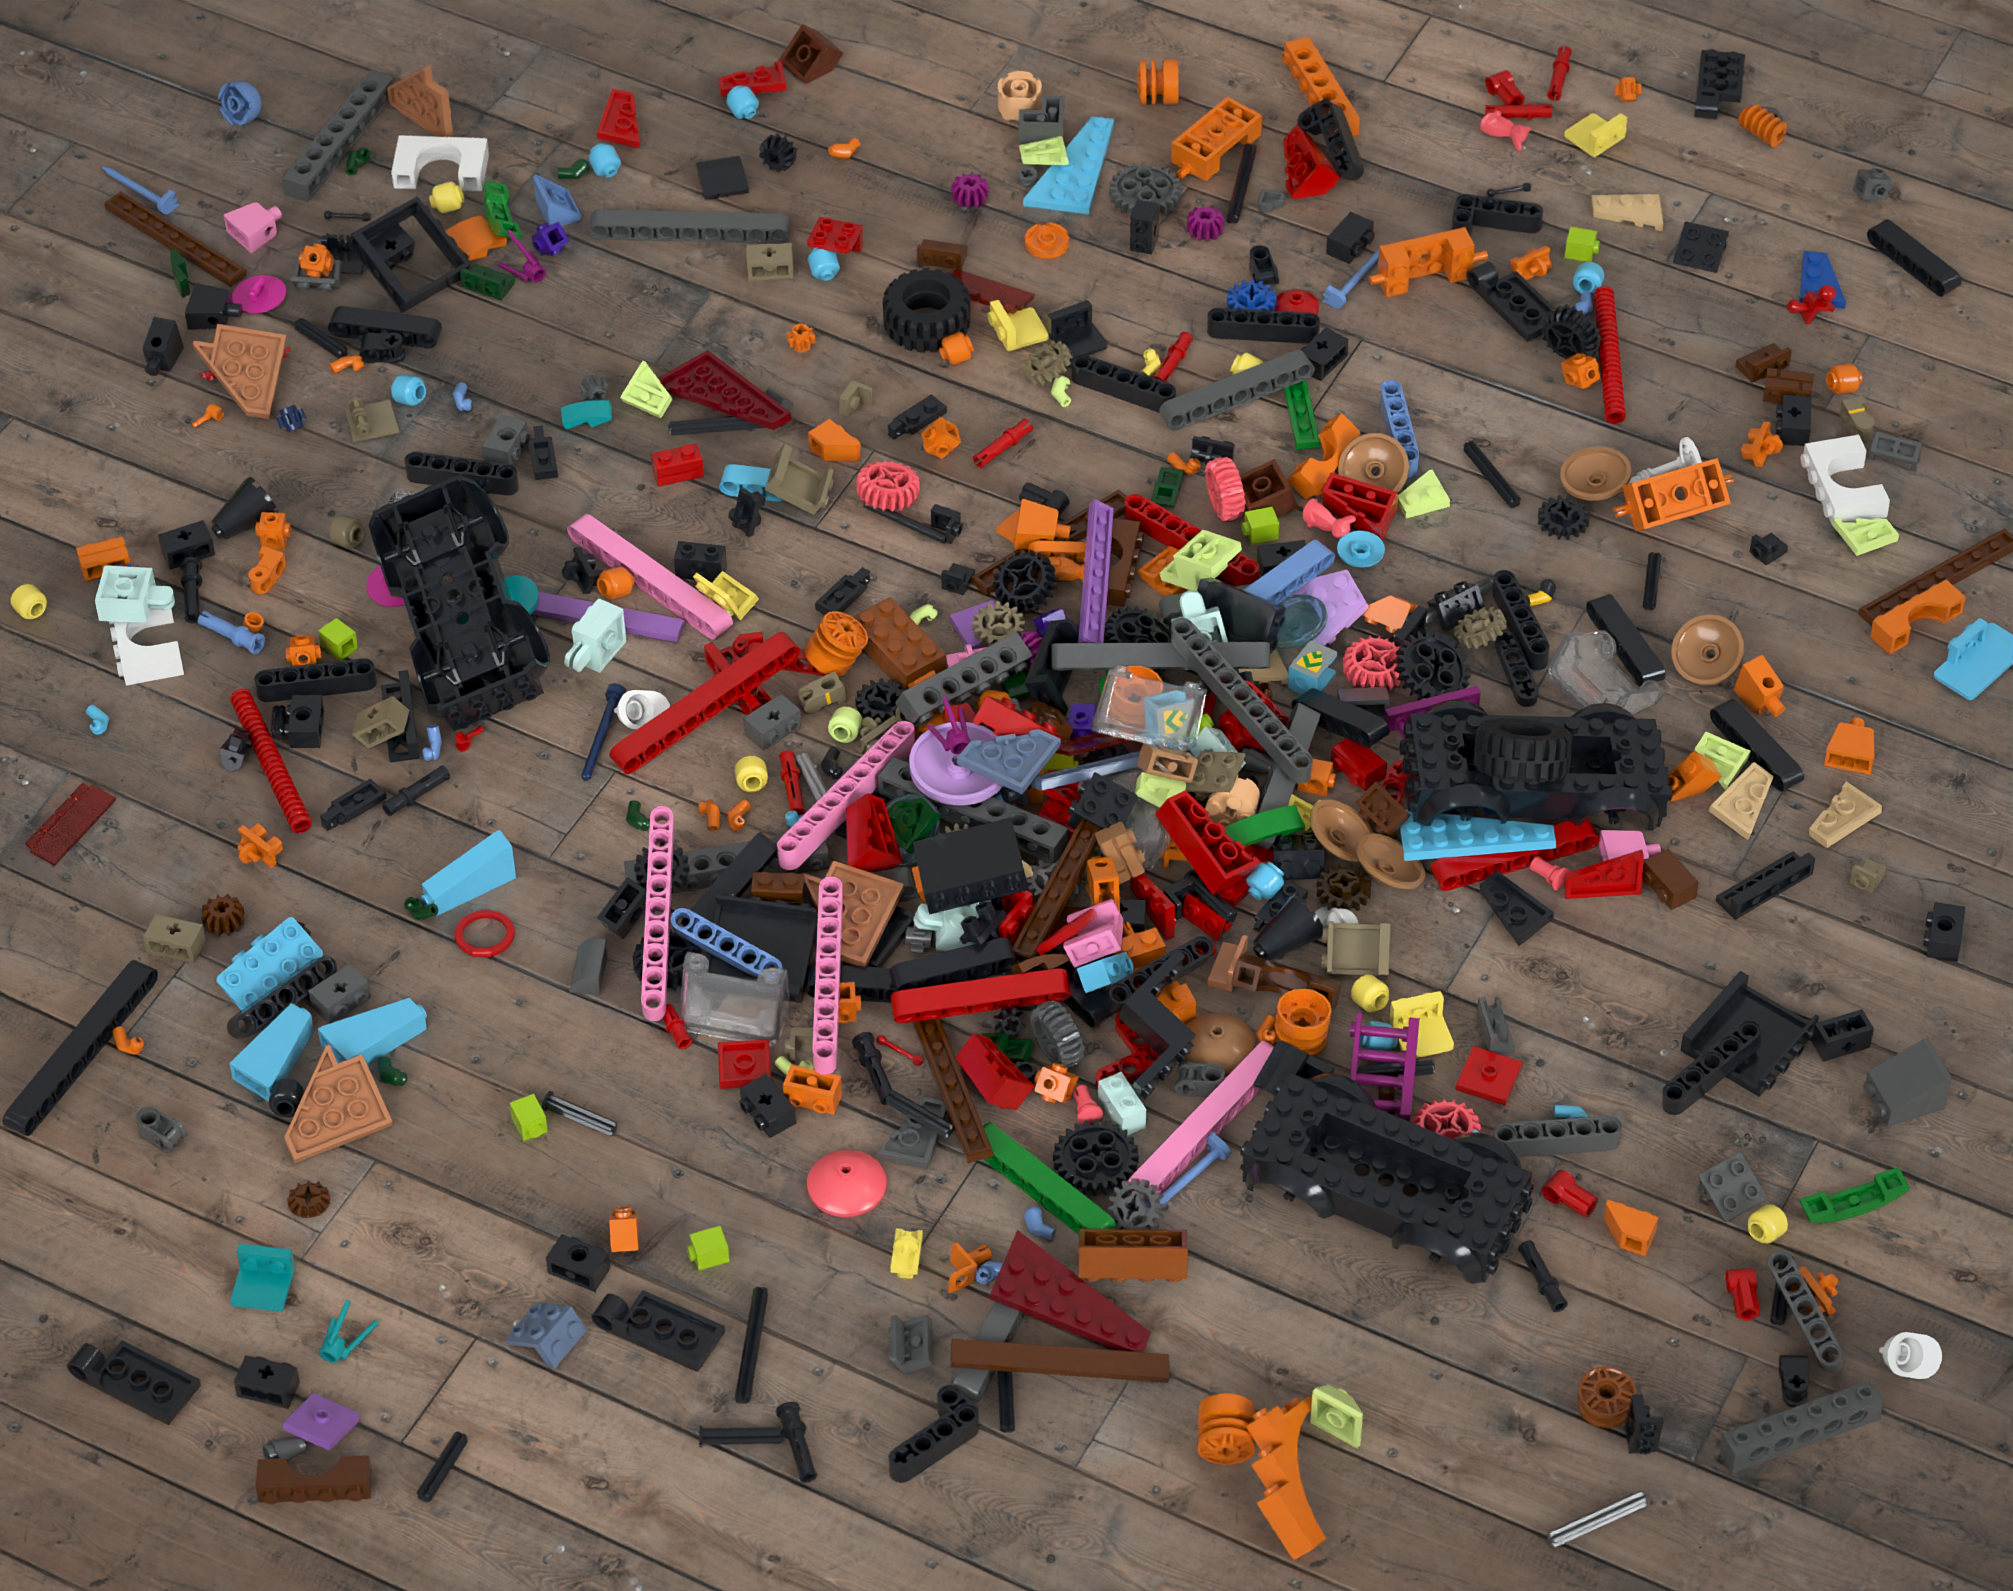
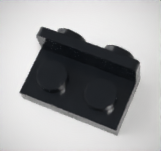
(1456, 603)
(1641, 1429)

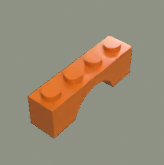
(1311, 475)
(1938, 603)

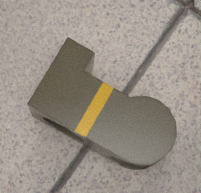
(1856, 418)
(821, 693)

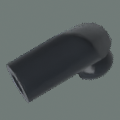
(830, 765)

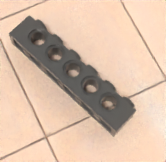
(1010, 649)
(1801, 1426)

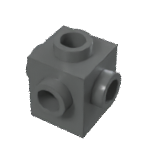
(1872, 184)

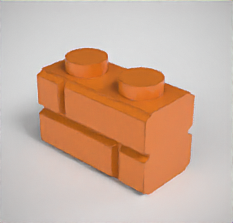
(108, 553)

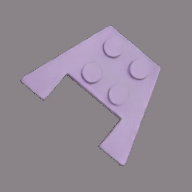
(1341, 599)

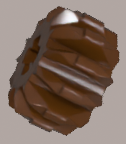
(222, 915)

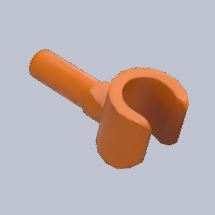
(212, 411)

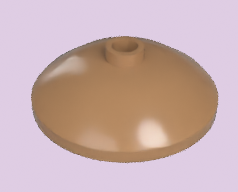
(1375, 452)
(1595, 473)
(1701, 637)
(1338, 828)
(1385, 862)
(1227, 1048)

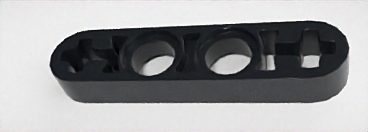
(1514, 668)

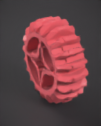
(888, 485)
(1225, 489)
(1376, 659)
(1445, 1117)

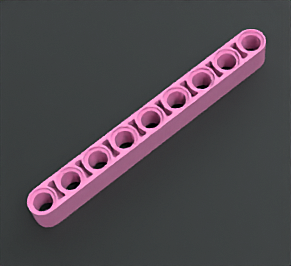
(650, 576)
(830, 809)
(657, 923)
(827, 975)
(1209, 1117)

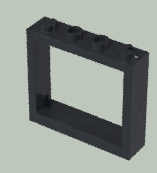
(383, 274)

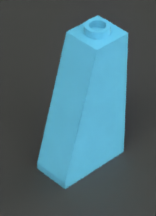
(471, 874)
(374, 1031)
(273, 1051)

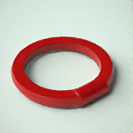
(484, 951)

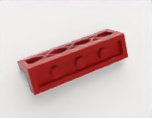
(717, 663)

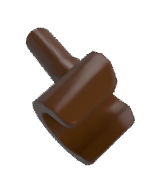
(1387, 1096)

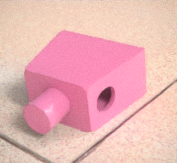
(252, 225)
(1618, 843)

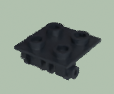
(1701, 247)
(342, 251)

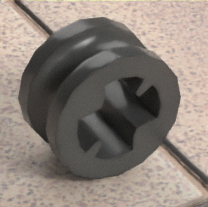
(1031, 180)

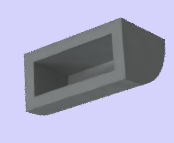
(1370, 699)
(589, 967)

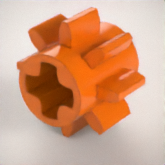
(1628, 89)
(800, 337)

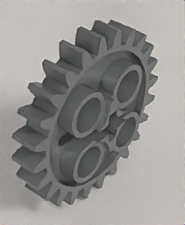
(1145, 184)

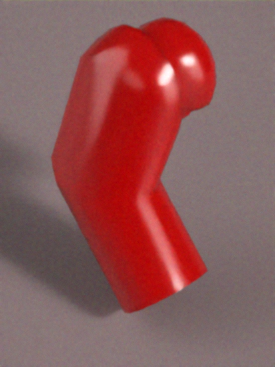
(743, 640)

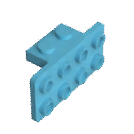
(1976, 659)
(268, 963)

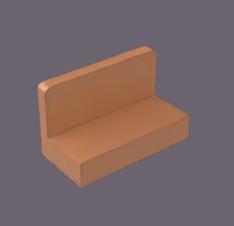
(1225, 963)

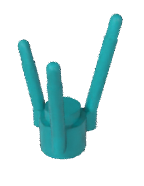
(333, 1345)

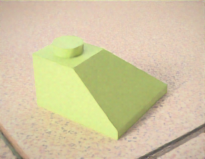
(1337, 1414)

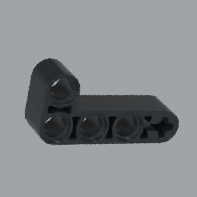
(1347, 161)
(1496, 214)
(908, 1461)

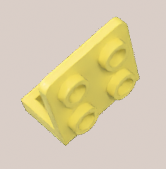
(1595, 134)
(1016, 329)
(727, 594)
(1433, 1031)

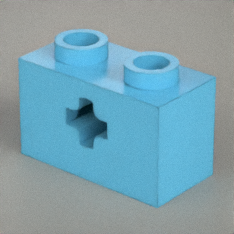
(1105, 971)

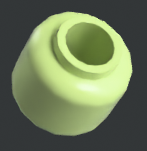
(845, 724)

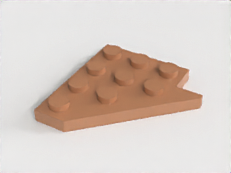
(423, 102)
(246, 365)
(866, 909)
(336, 1108)

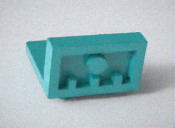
(263, 1277)

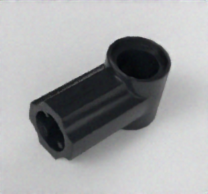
(1056, 499)

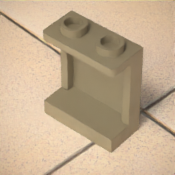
(798, 482)
(1356, 949)

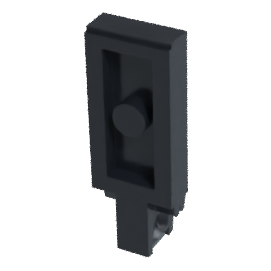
(917, 417)
(542, 455)
(844, 592)
(352, 804)

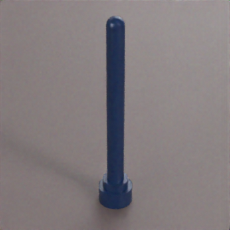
(613, 696)

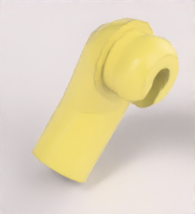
(1152, 362)

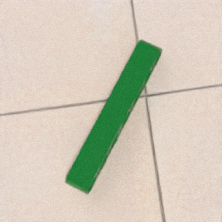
(1044, 1184)

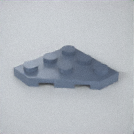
(1010, 758)

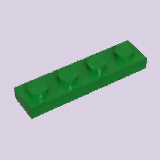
(1301, 416)

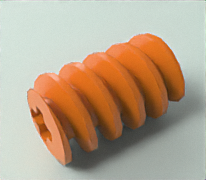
(1763, 125)

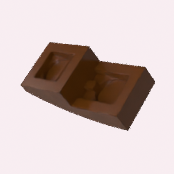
(1043, 962)

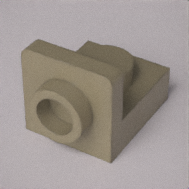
(853, 395)
(1867, 874)
(800, 1040)

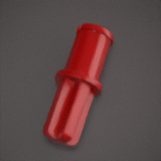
(676, 1028)

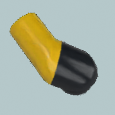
(1544, 594)

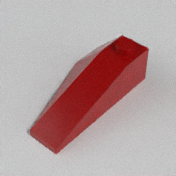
(1307, 166)

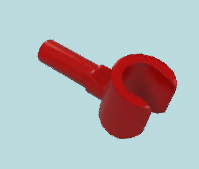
(463, 740)

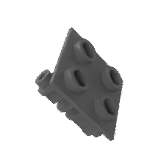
(1731, 1187)

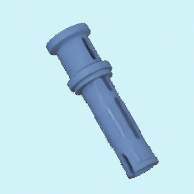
(239, 635)

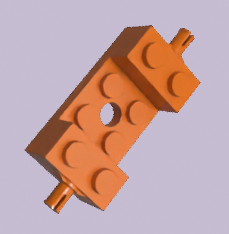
(1201, 146)
(1445, 252)
(1654, 499)
(1146, 948)

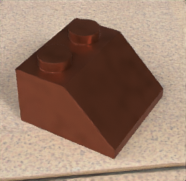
(810, 54)
(1266, 488)

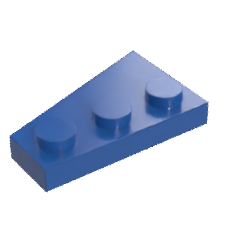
(1819, 272)

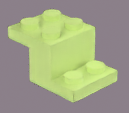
(1199, 559)

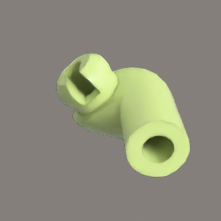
(1058, 389)
(924, 611)
(784, 1064)

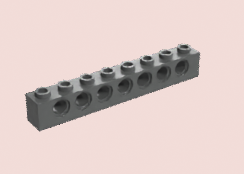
(337, 137)
(1033, 833)
(711, 862)

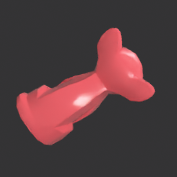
(1498, 126)
(1317, 515)

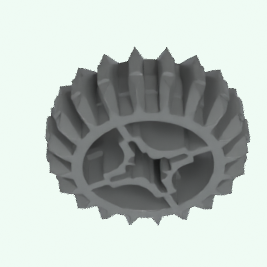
(1057, 1034)

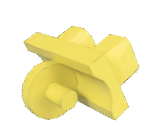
(906, 1253)

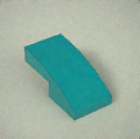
(593, 412)

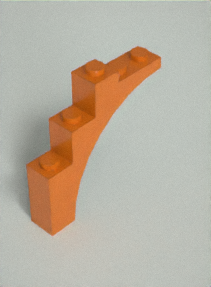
(1278, 1469)

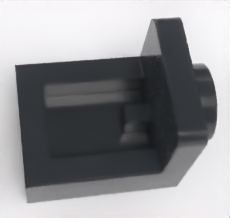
(946, 520)

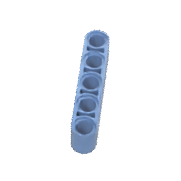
(1398, 421)
(1293, 573)
(718, 938)

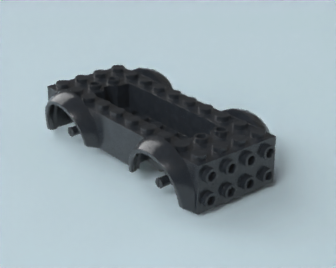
(500, 651)
(1612, 767)
(1330, 1125)

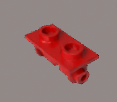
(1204, 917)

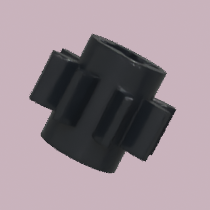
(1006, 1014)

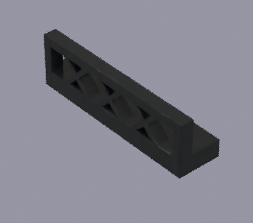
(410, 729)
(1763, 890)

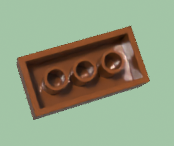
(899, 643)
(1133, 1254)

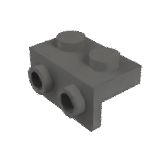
(304, 282)
(911, 1343)

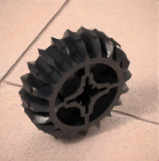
(1570, 332)
(1025, 568)
(677, 951)

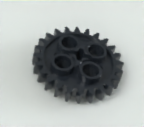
(1136, 627)
(1426, 679)
(1094, 1150)

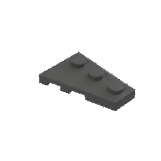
(914, 1142)

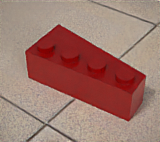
(1204, 843)

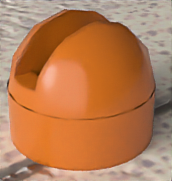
(253, 621)

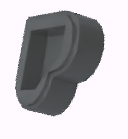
(1270, 200)

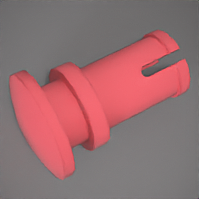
(1553, 874)
(1086, 1108)

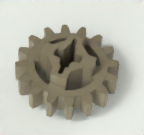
(1047, 362)
(997, 623)
(1480, 627)

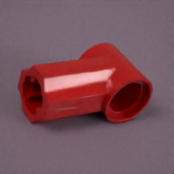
(1503, 86)
(1564, 1190)
(1743, 1287)

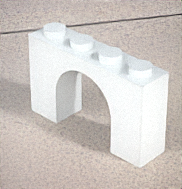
(417, 151)
(1839, 455)
(145, 662)

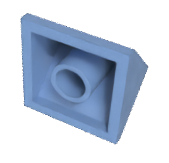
(555, 202)

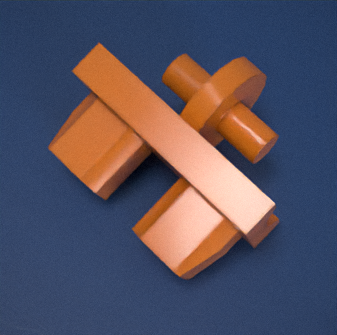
(1533, 263)
(1761, 444)
(254, 848)
(1825, 1285)

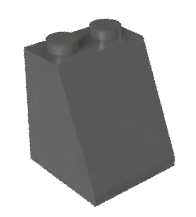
(1909, 1084)

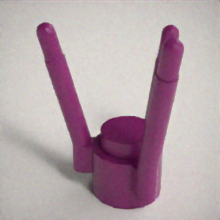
(532, 268)
(956, 738)

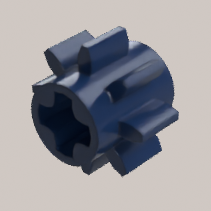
(291, 418)

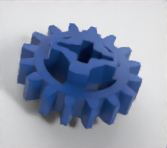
(1251, 296)

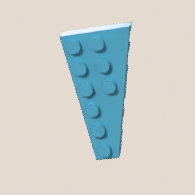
(1074, 185)
(1453, 837)

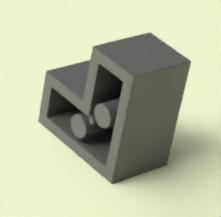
(1043, 123)

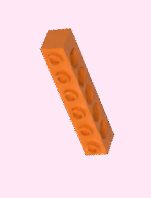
(1316, 78)

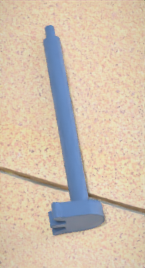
(164, 204)
(1337, 298)
(1218, 1150)

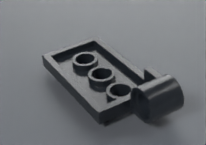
(1718, 81)
(1485, 283)
(616, 1318)
(93, 1369)

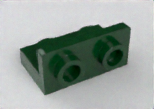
(486, 281)

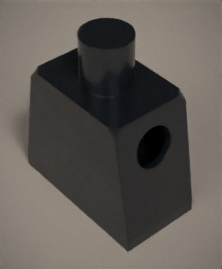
(210, 307)
(162, 346)

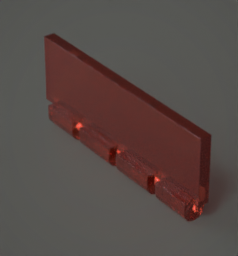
(989, 290)
(1088, 743)
(76, 818)

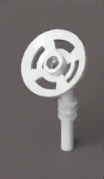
(1684, 460)

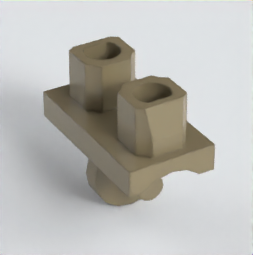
(874, 731)

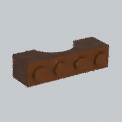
(1124, 545)
(1265, 975)
(346, 1481)

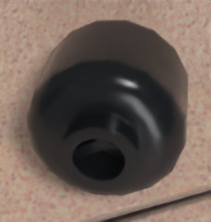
(285, 1097)

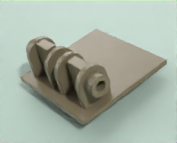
(370, 420)
(1215, 773)

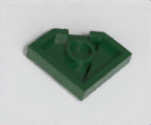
(912, 821)

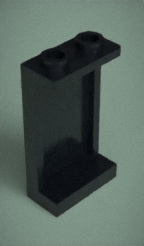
(1242, 613)
(1042, 681)

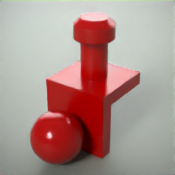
(1813, 303)

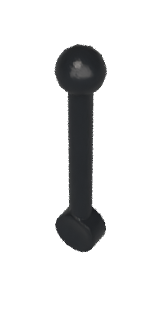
(1525, 187)
(365, 216)

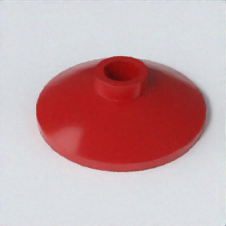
(1297, 301)

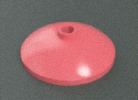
(850, 1192)

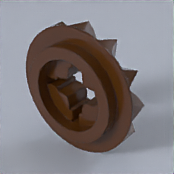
(317, 1205)

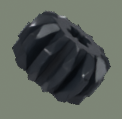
(778, 152)

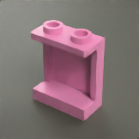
(1098, 937)

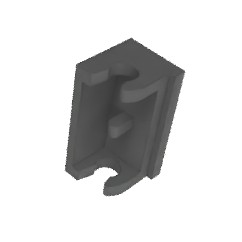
(1896, 449)
(1494, 1027)

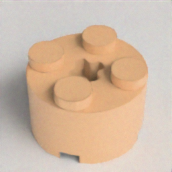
(1018, 93)
(1236, 805)

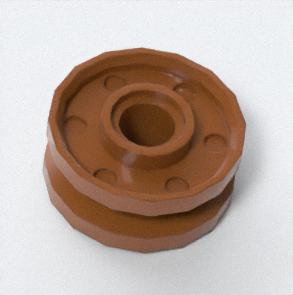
(1605, 1382)

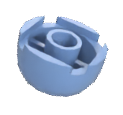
(239, 102)

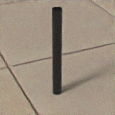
(910, 523)

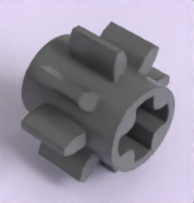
(593, 388)
(918, 939)

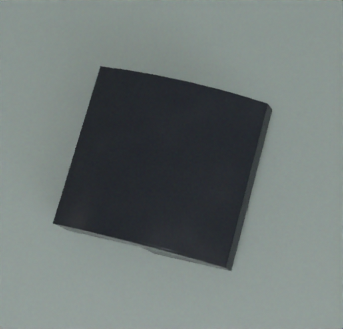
(722, 177)

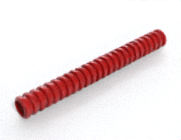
(1609, 355)
(271, 761)

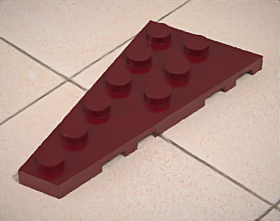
(721, 388)
(1051, 1292)

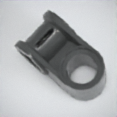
(1200, 1080)
(159, 1129)

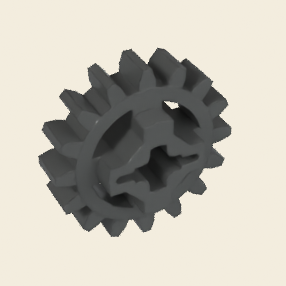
(1124, 1208)

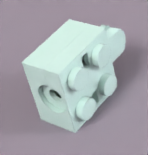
(130, 594)
(1204, 619)
(596, 637)
(945, 924)

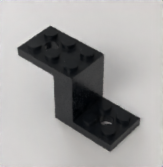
(1158, 1025)

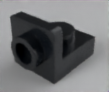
(1767, 548)
(957, 578)
(1177, 894)

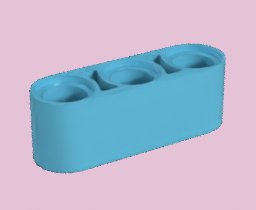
(751, 478)

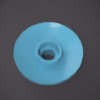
(1360, 549)

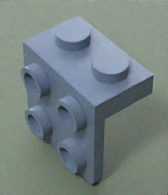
(549, 1330)

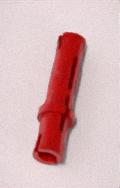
(1560, 68)
(1521, 111)
(1175, 353)
(1009, 438)
(788, 763)

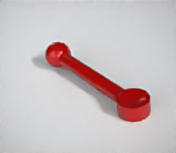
(917, 1059)

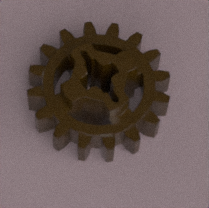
(1343, 888)

